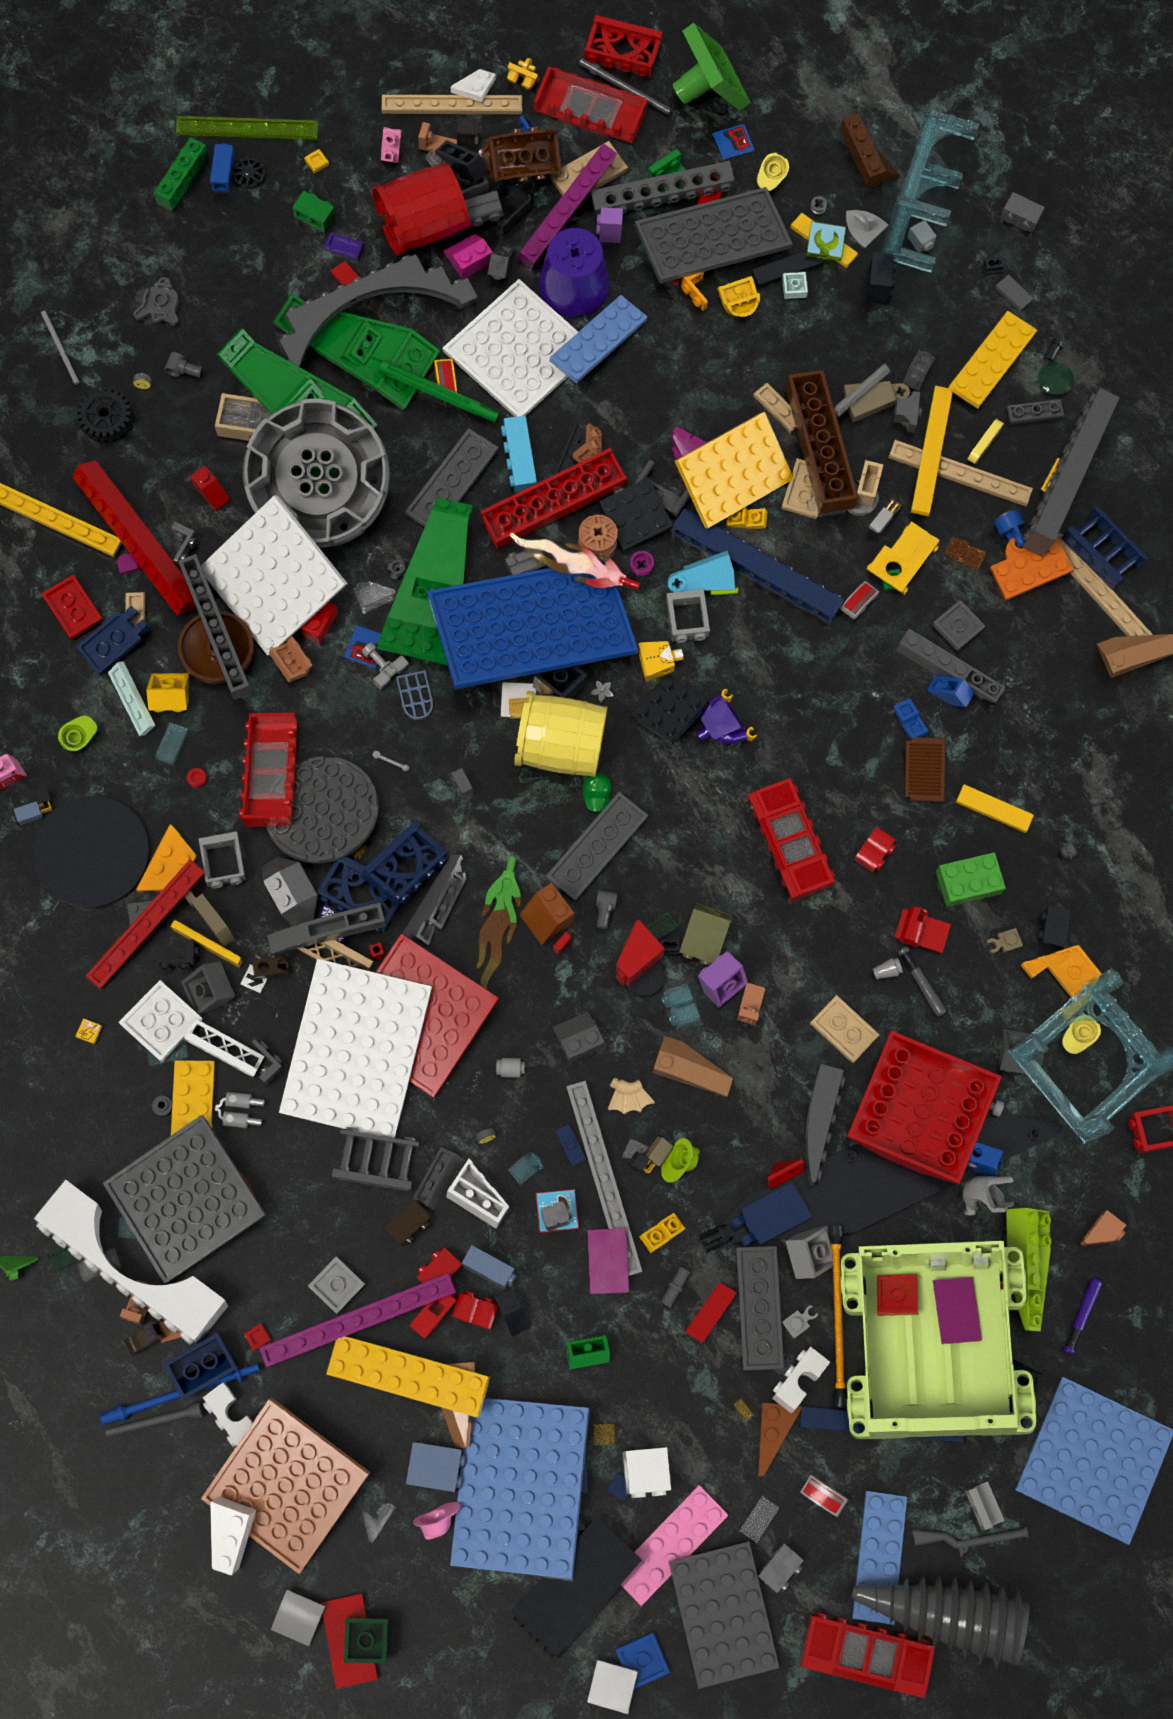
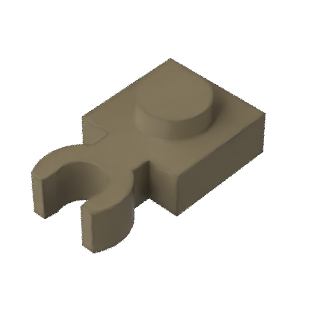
(1006, 940)

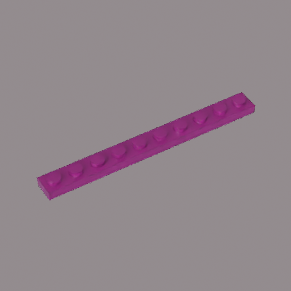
(357, 1320)

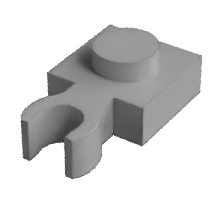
(798, 1323)

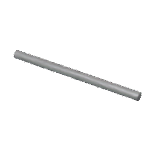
(61, 350)

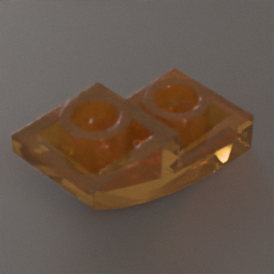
(965, 554)

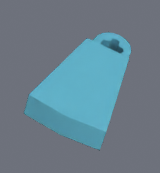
(707, 574)

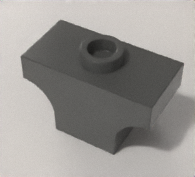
(908, 411)

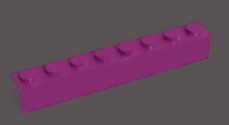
(567, 205)

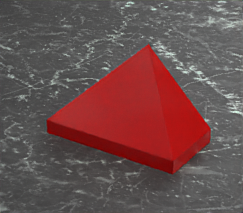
(785, 1171)

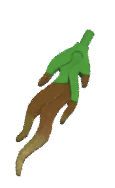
(503, 915)

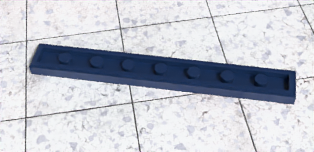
(839, 1421)

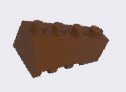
(868, 159)

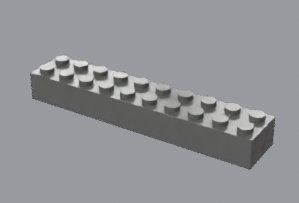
(1069, 472)

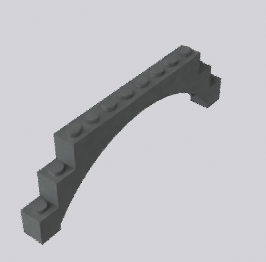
(397, 277)

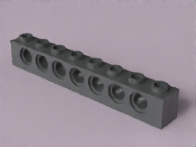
(669, 182)
(214, 627)

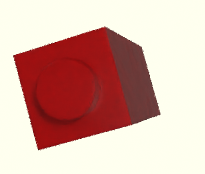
(432, 1315)

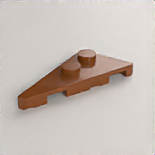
(774, 1428)

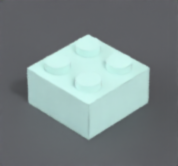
(794, 285)

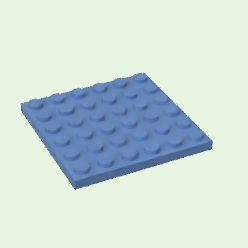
(1094, 1460)

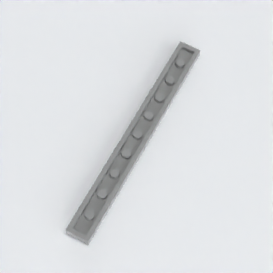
(601, 1168)

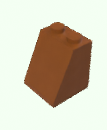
(547, 914)

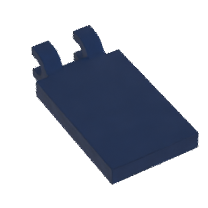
(113, 640)
(772, 1215)

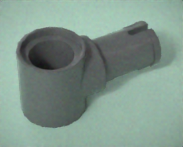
(179, 365)
(606, 904)

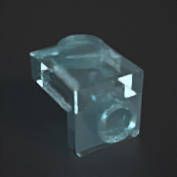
(525, 1168)

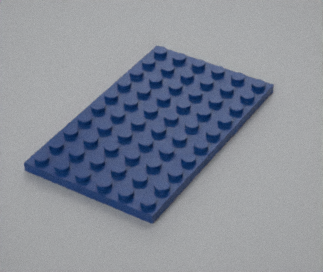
(528, 625)

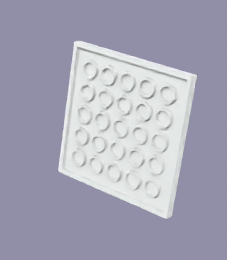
(511, 349)
(273, 575)

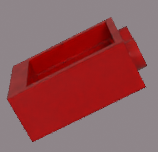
(1136, 1125)

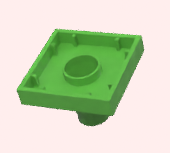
(710, 72)

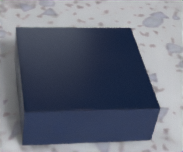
(618, 1487)

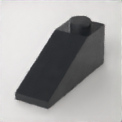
(462, 160)

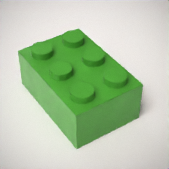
(970, 879)

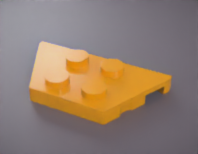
(166, 862)

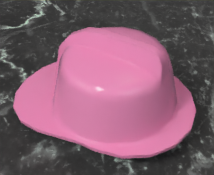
(437, 1521)

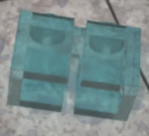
(679, 997)

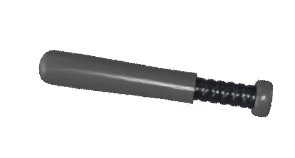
(929, 993)

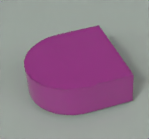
(127, 564)

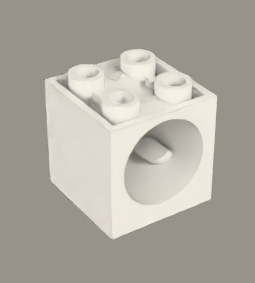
(646, 1472)

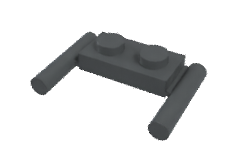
(670, 501)

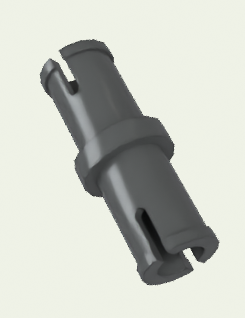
(675, 1287)

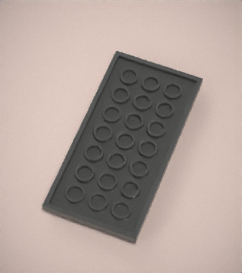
(713, 235)

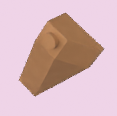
(1132, 652)
(686, 1065)
(459, 1423)

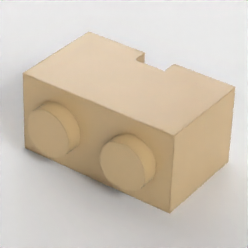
(869, 483)

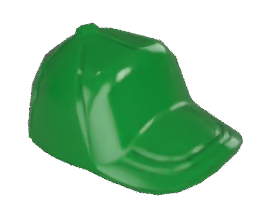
(597, 792)

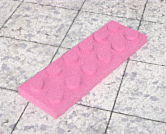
(674, 1539)

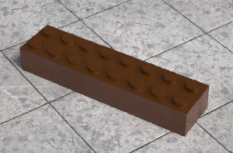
(821, 442)

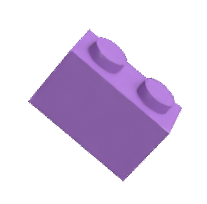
(609, 225)

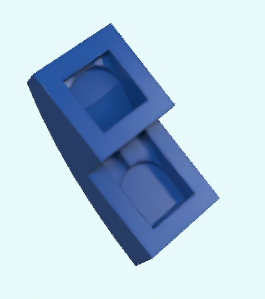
(910, 720)

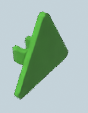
(11, 1264)

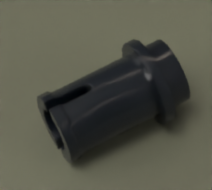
(1051, 353)

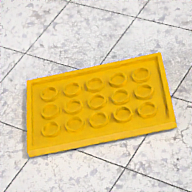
(734, 470)

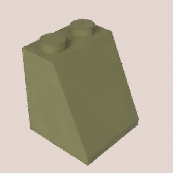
(705, 934)

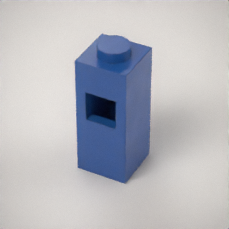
(222, 168)

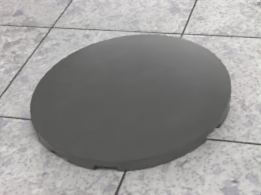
(330, 811)

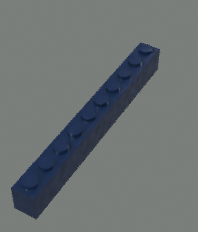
(759, 567)

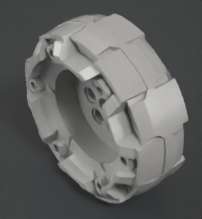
(319, 428)

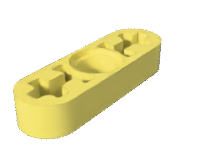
(985, 441)

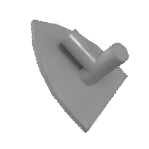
(864, 226)

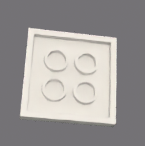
(159, 1021)

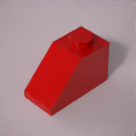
(209, 488)

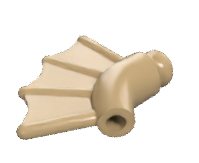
(628, 1096)

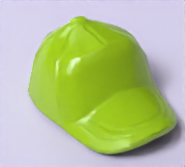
(77, 733)

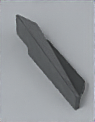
(437, 902)

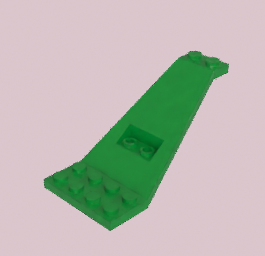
(389, 342)
(278, 381)
(434, 565)

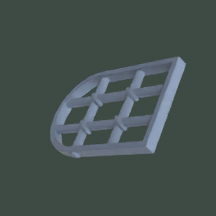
(418, 688)

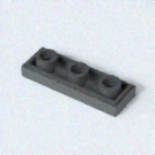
(1025, 412)

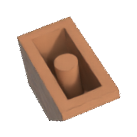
(1104, 1230)

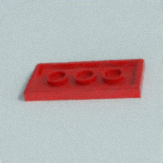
(334, 1618)

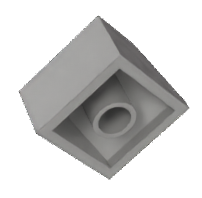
(810, 1253)

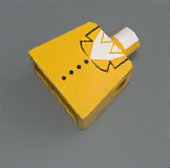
(657, 659)

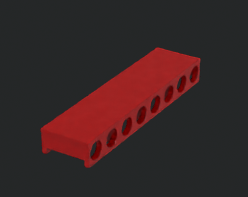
(553, 498)

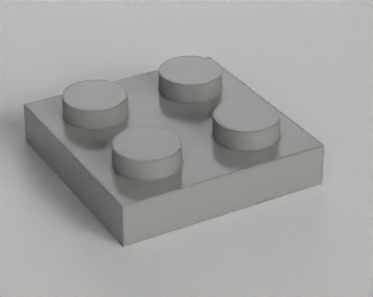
(336, 1285)

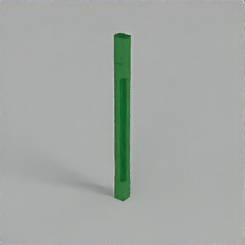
(433, 389)

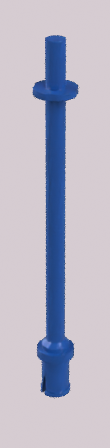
(122, 1412)

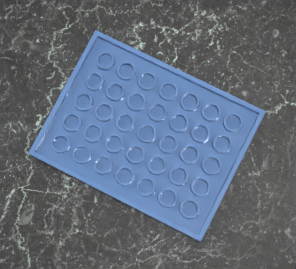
(521, 1489)

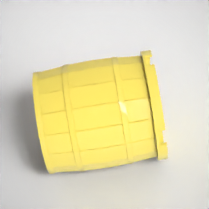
(560, 734)

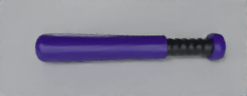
(1083, 1314)

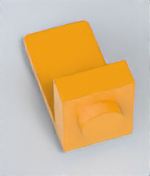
(689, 287)

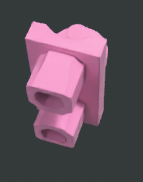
(391, 145)

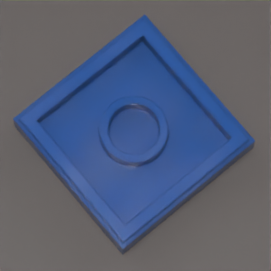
(644, 1656)

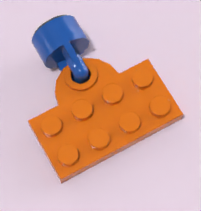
(1023, 568)

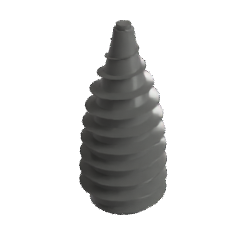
(956, 1616)

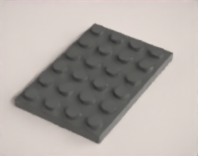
(723, 1614)

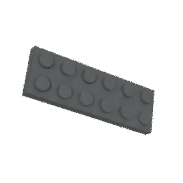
(454, 475)
(596, 846)
(759, 1308)

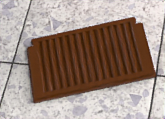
(925, 769)

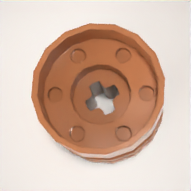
(599, 544)

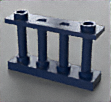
(1093, 558)

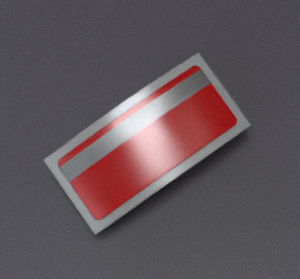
(859, 600)
(824, 1495)

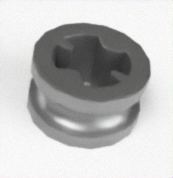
(818, 199)

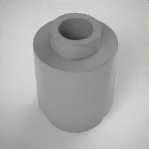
(510, 1067)

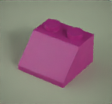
(469, 255)

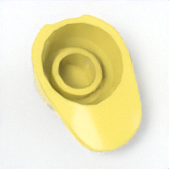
(772, 171)
(1081, 1035)

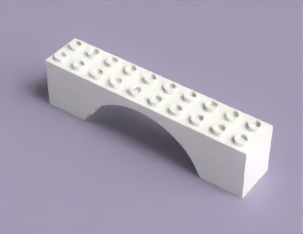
(183, 1305)

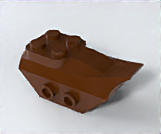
(522, 155)

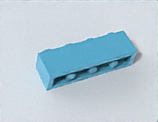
(520, 453)

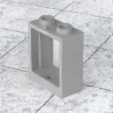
(687, 598)
(219, 841)

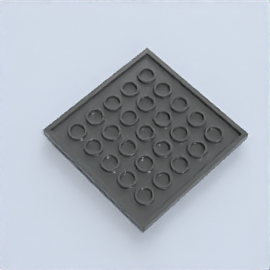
(184, 1199)

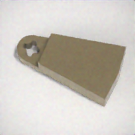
(876, 399)
(211, 918)

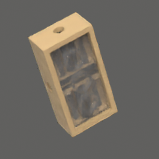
(239, 416)

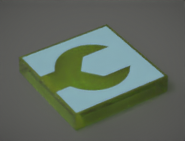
(826, 241)

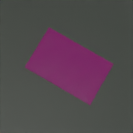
(608, 1261)
(957, 1310)

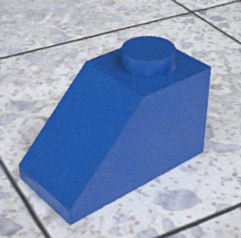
(951, 690)

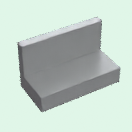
(984, 1506)

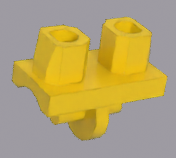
(529, 77)

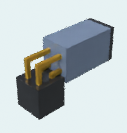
(32, 811)

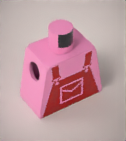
(10, 771)

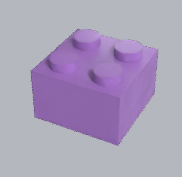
(722, 979)

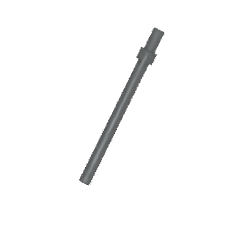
(596, 70)

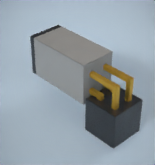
(885, 516)

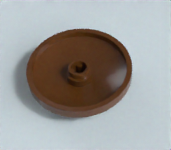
(198, 654)

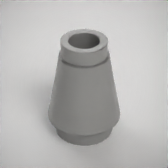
(888, 969)

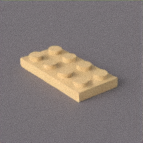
(573, 169)

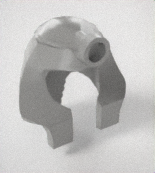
(981, 1189)

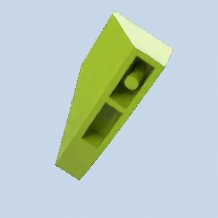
(1030, 1233)

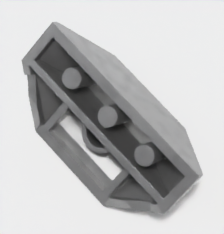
(290, 890)

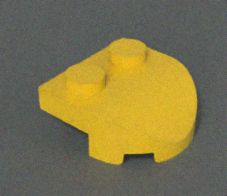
(739, 297)

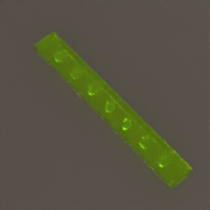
(247, 127)

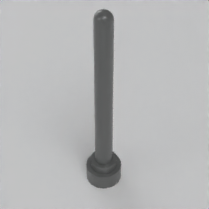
(193, 1411)

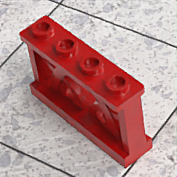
(629, 61)

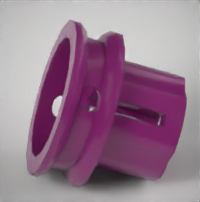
(641, 558)

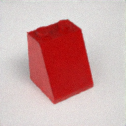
(638, 955)

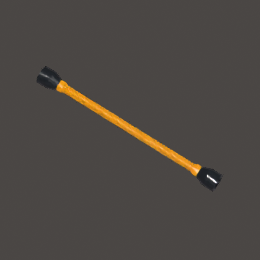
(835, 1236)

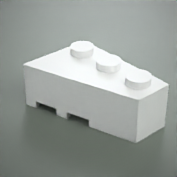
(477, 1196)
(229, 1533)

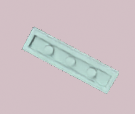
(131, 698)

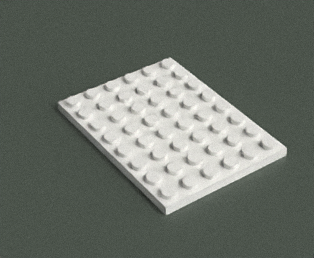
(355, 1049)

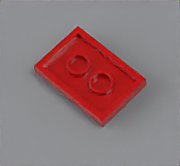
(72, 607)

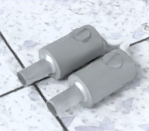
(239, 1100)

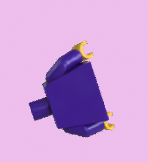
(722, 722)

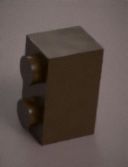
(408, 1223)

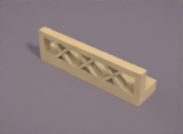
(342, 951)

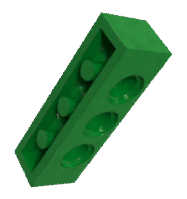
(181, 174)

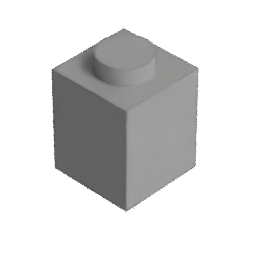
(922, 236)

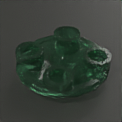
(1055, 378)

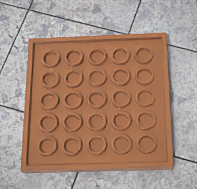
(291, 1480)

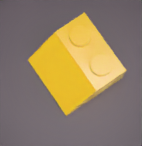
(168, 692)

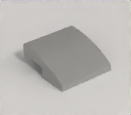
(298, 1617)

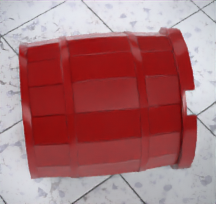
(421, 208)

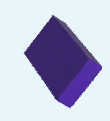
(344, 246)

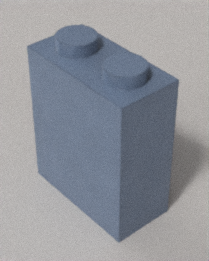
(489, 1268)
(435, 1467)

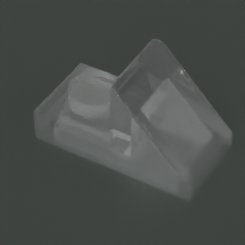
(375, 1525)

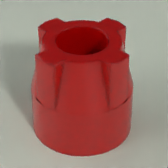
(377, 956)

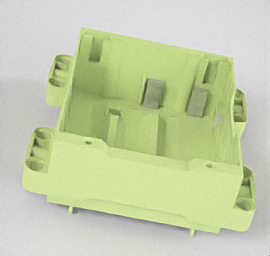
(914, 1378)

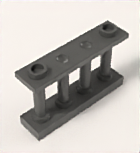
(382, 1179)

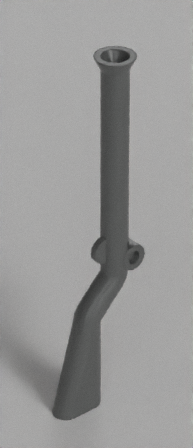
(924, 1537)

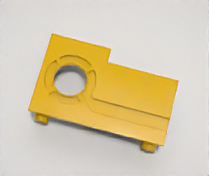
(909, 552)

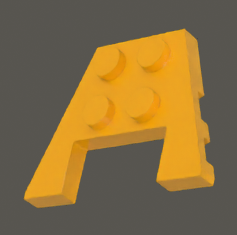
(1068, 966)

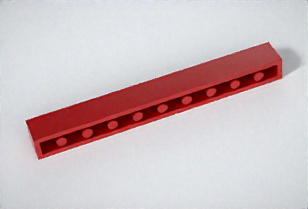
(135, 536)

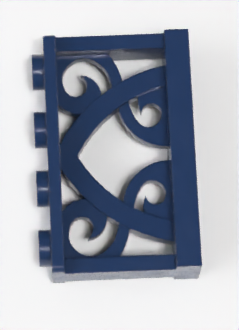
(405, 839)
(350, 869)

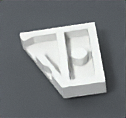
(475, 85)

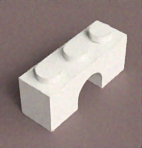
(789, 1393)
(218, 1402)

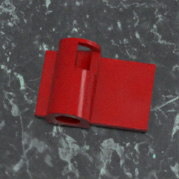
(920, 930)

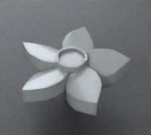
(602, 690)

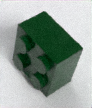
(366, 1640)

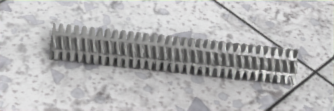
(864, 387)

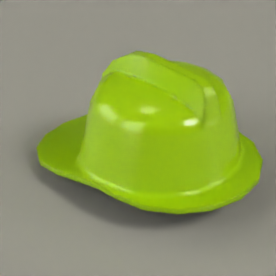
(680, 1159)

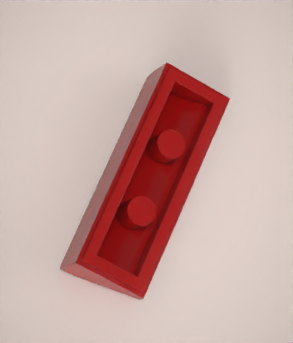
(710, 1312)

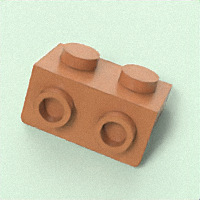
(291, 660)

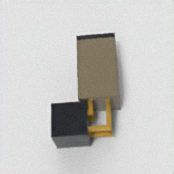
(655, 1154)

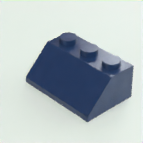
(200, 1365)

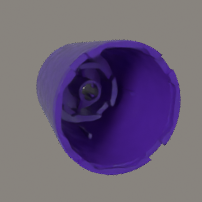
(574, 273)

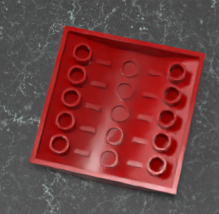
(924, 1108)

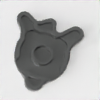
(159, 302)

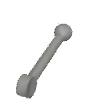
(376, 755)

